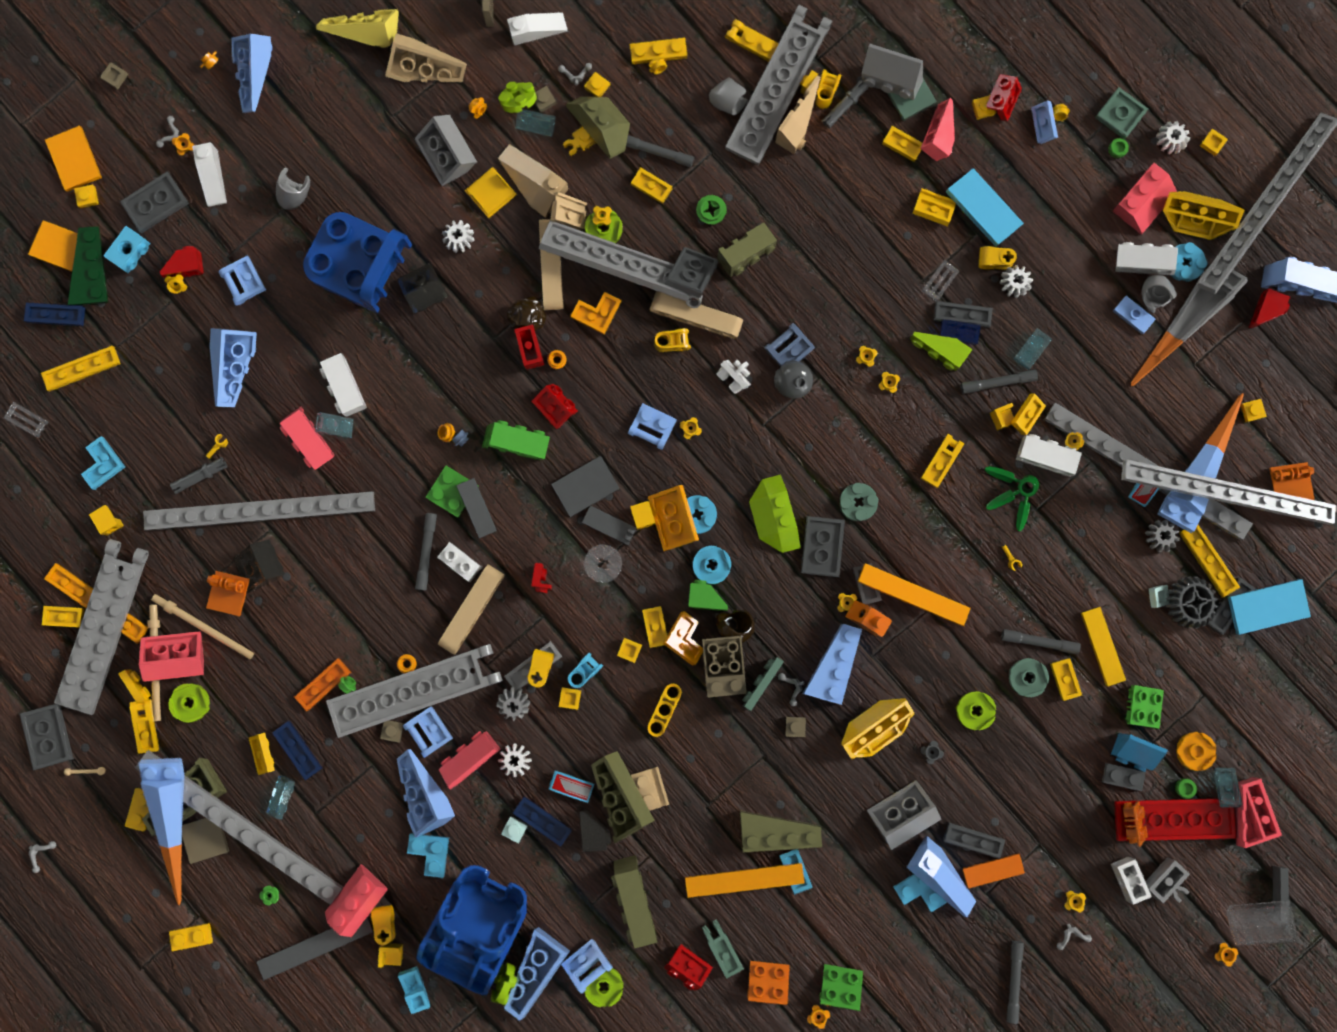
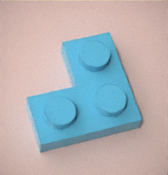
(106, 463)
(435, 850)
(914, 887)

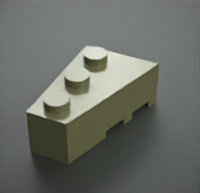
(747, 250)

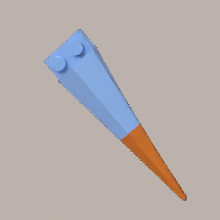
(1187, 509)
(164, 792)

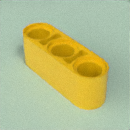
(657, 717)

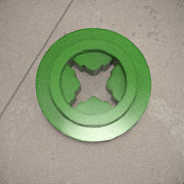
(716, 203)

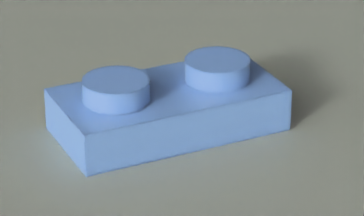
(1044, 122)

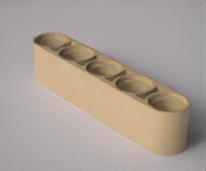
(550, 275)
(700, 317)
(471, 609)

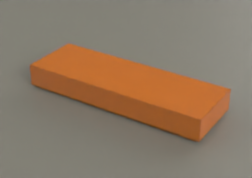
(322, 684)
(993, 870)

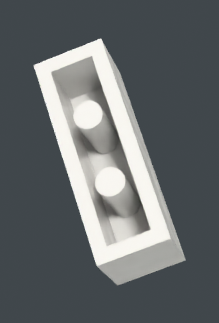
(1146, 258)
(342, 385)
(1048, 455)

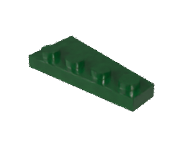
(88, 271)

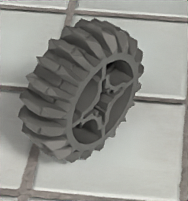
(1185, 592)

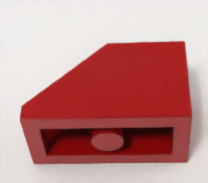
(184, 262)
(1269, 307)
(529, 347)

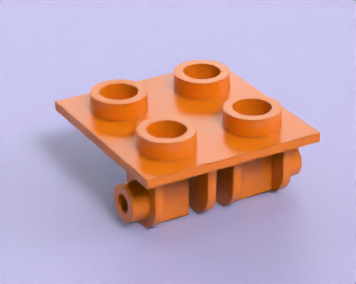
(1293, 480)
(227, 593)
(1140, 831)
(768, 983)

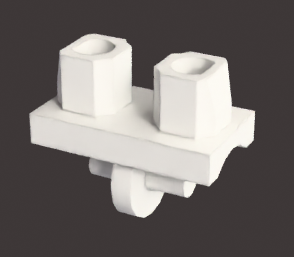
(729, 369)

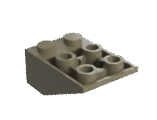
(724, 666)

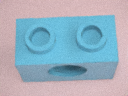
(125, 240)

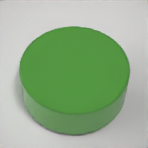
(1118, 148)
(1185, 788)

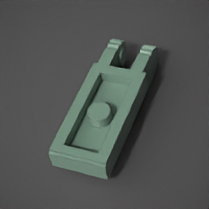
(723, 951)

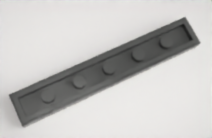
(308, 950)

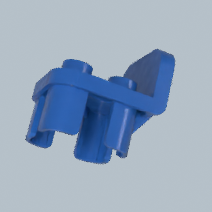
(354, 258)
(473, 930)

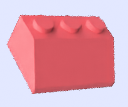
(1145, 198)
(171, 656)
(468, 759)
(355, 902)

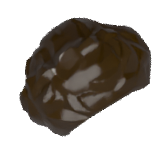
(526, 313)
(736, 624)

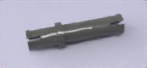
(851, 97)
(206, 471)

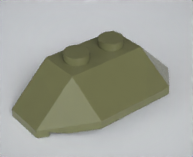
(602, 122)

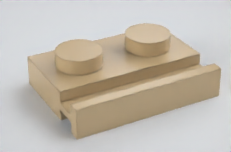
(568, 211)
(651, 788)

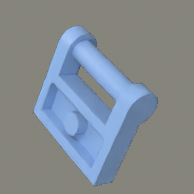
(247, 277)
(654, 420)
(433, 728)
(582, 961)

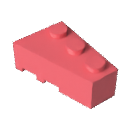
(306, 439)
(1255, 817)

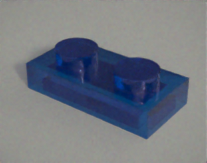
(964, 332)

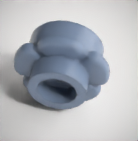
(460, 438)

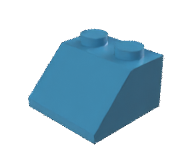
(1138, 752)

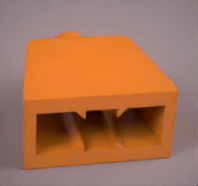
(872, 621)

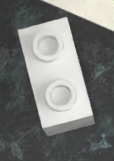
(459, 562)
(1131, 880)

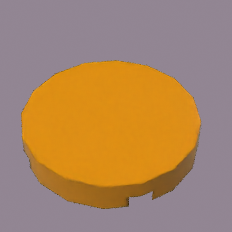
(1196, 751)

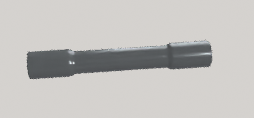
(678, 157)
(977, 385)
(429, 529)
(1062, 645)
(1013, 1004)

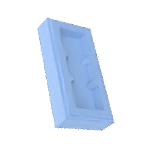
(1134, 315)

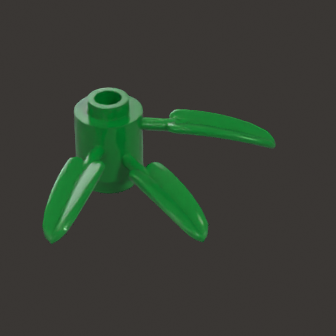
(1009, 495)

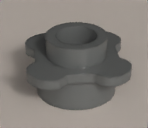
(932, 757)

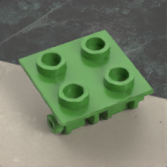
(1145, 706)
(841, 987)

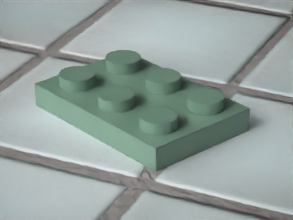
(762, 682)

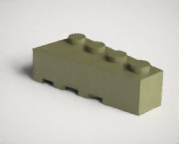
(621, 797)
(634, 902)

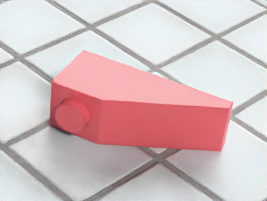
(940, 133)

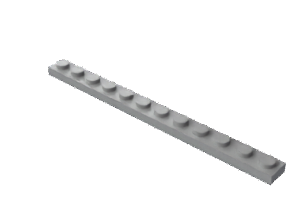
(1267, 203)
(1118, 452)
(1228, 492)
(259, 511)
(257, 839)

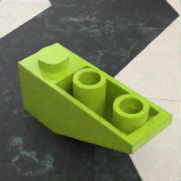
(946, 349)

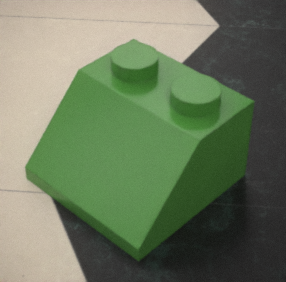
(705, 597)

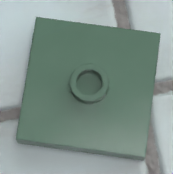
(909, 107)
(1121, 113)

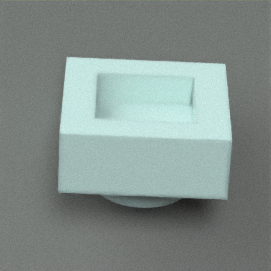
(1157, 596)
(514, 829)

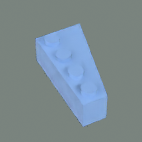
(1302, 278)
(834, 669)
(539, 965)

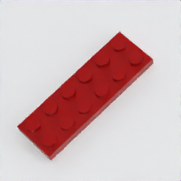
(1180, 819)

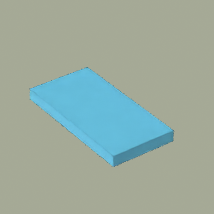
(984, 207)
(1269, 606)

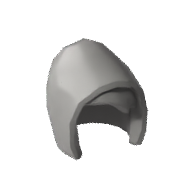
(728, 96)
(291, 194)
(1157, 292)

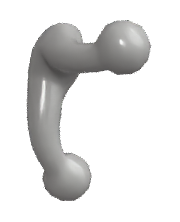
(575, 79)
(170, 119)
(798, 684)
(33, 851)
(1061, 945)

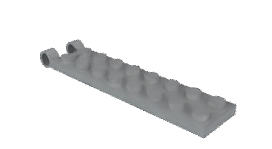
(777, 87)
(612, 259)
(100, 629)
(410, 692)

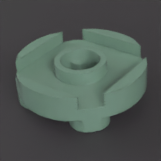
(858, 491)
(1038, 683)

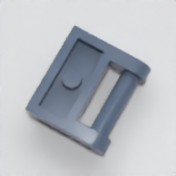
(794, 351)

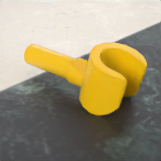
(217, 445)
(1011, 559)

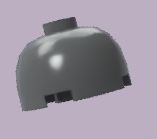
(793, 379)

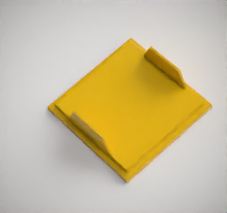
(490, 192)

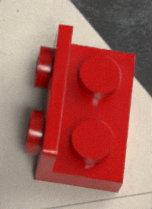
(1004, 96)
(554, 405)
(538, 576)
(688, 968)

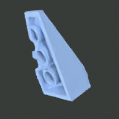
(229, 362)
(426, 801)

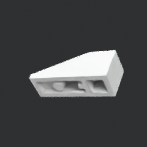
(536, 26)
(210, 173)

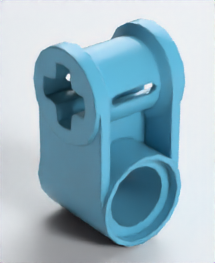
(585, 670)

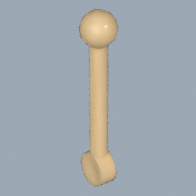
(100, 771)

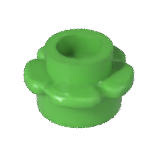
(347, 684)
(274, 895)

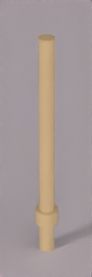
(171, 607)
(154, 624)

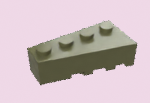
(203, 775)
(775, 833)

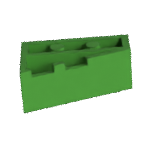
(516, 440)

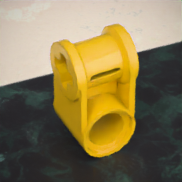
(827, 86)
(994, 258)
(674, 340)
(540, 663)
(382, 921)

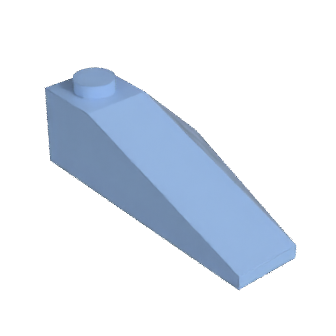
(252, 58)
(937, 872)

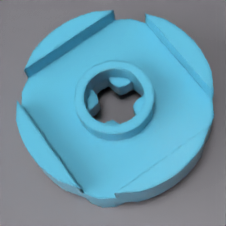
(1197, 262)
(709, 511)
(716, 555)

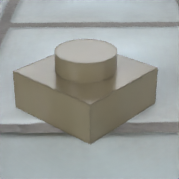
(114, 75)
(544, 99)
(795, 726)
(392, 731)

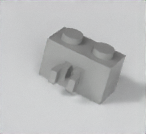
(1166, 880)

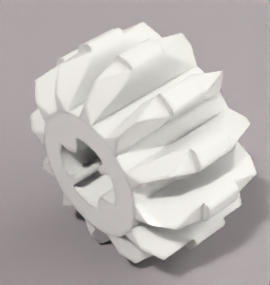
(1173, 130)
(453, 232)
(1016, 274)
(508, 757)

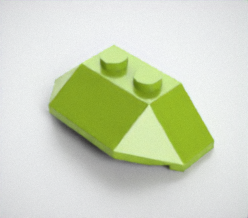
(774, 515)

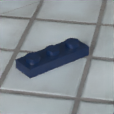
(54, 314)
(297, 750)
(542, 821)

